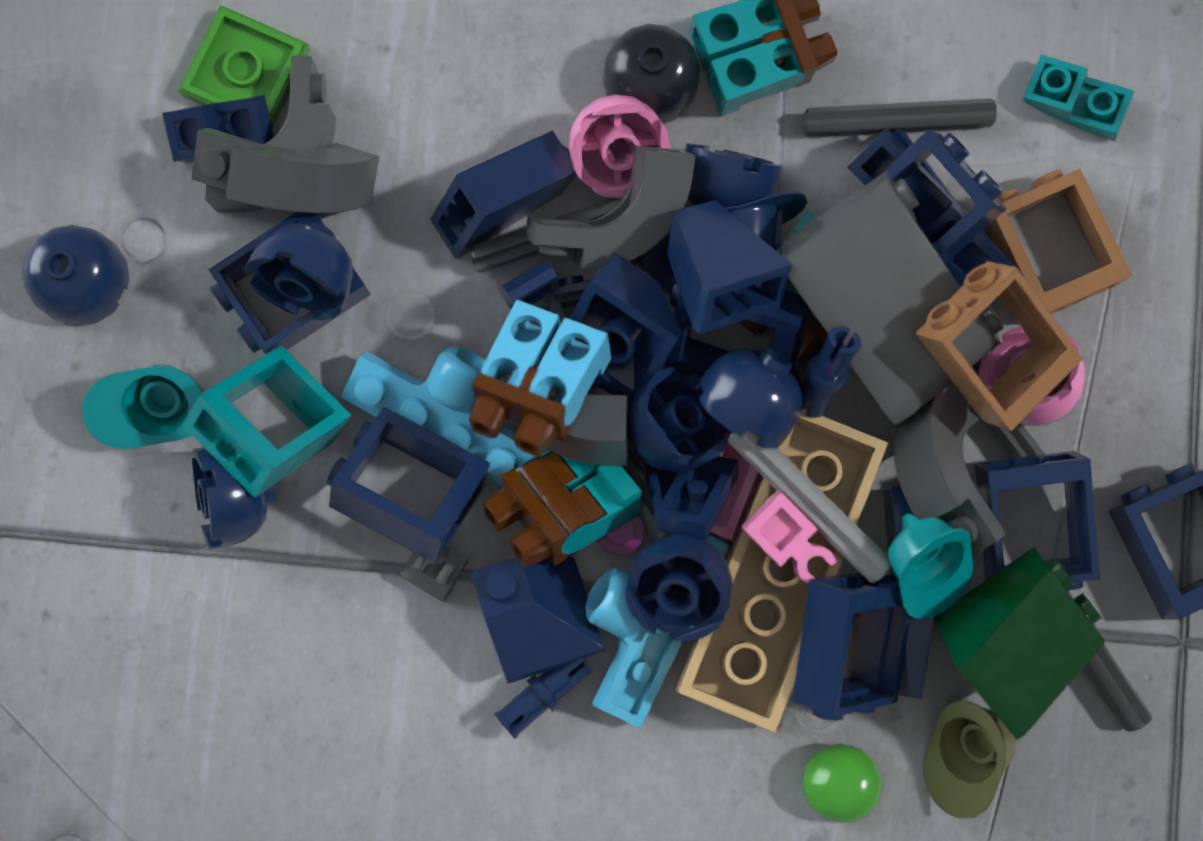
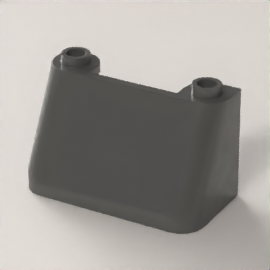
(881, 277)

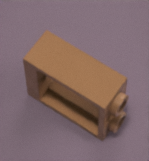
(1112, 265)
(1031, 376)

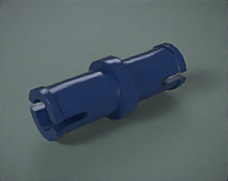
(829, 370)
(540, 695)

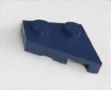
(693, 499)

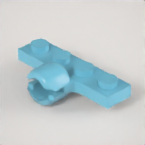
(437, 404)
(641, 656)

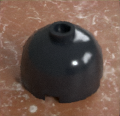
(654, 68)

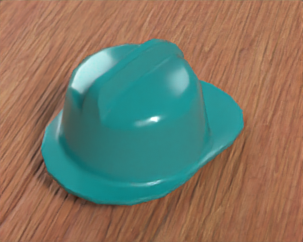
(140, 406)
(931, 565)

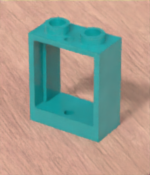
(256, 461)

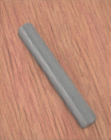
(814, 506)

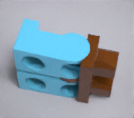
(537, 377)

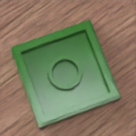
(242, 61)

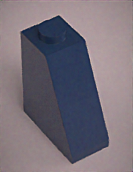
(502, 192)
(723, 267)

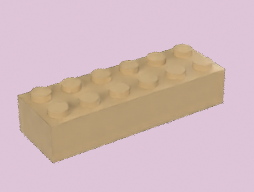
(755, 652)

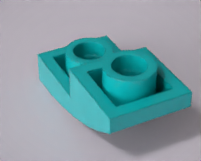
(1078, 100)

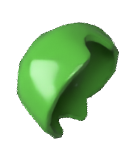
(842, 783)

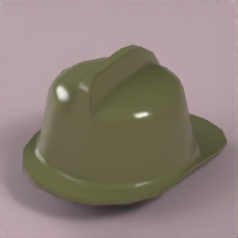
(967, 759)

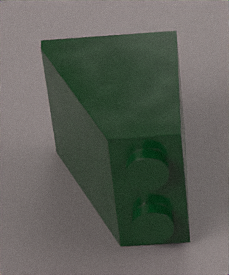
(1021, 638)

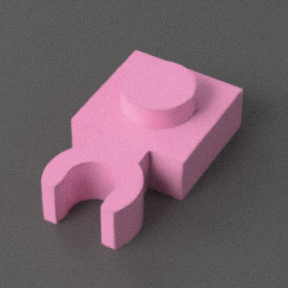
(784, 534)

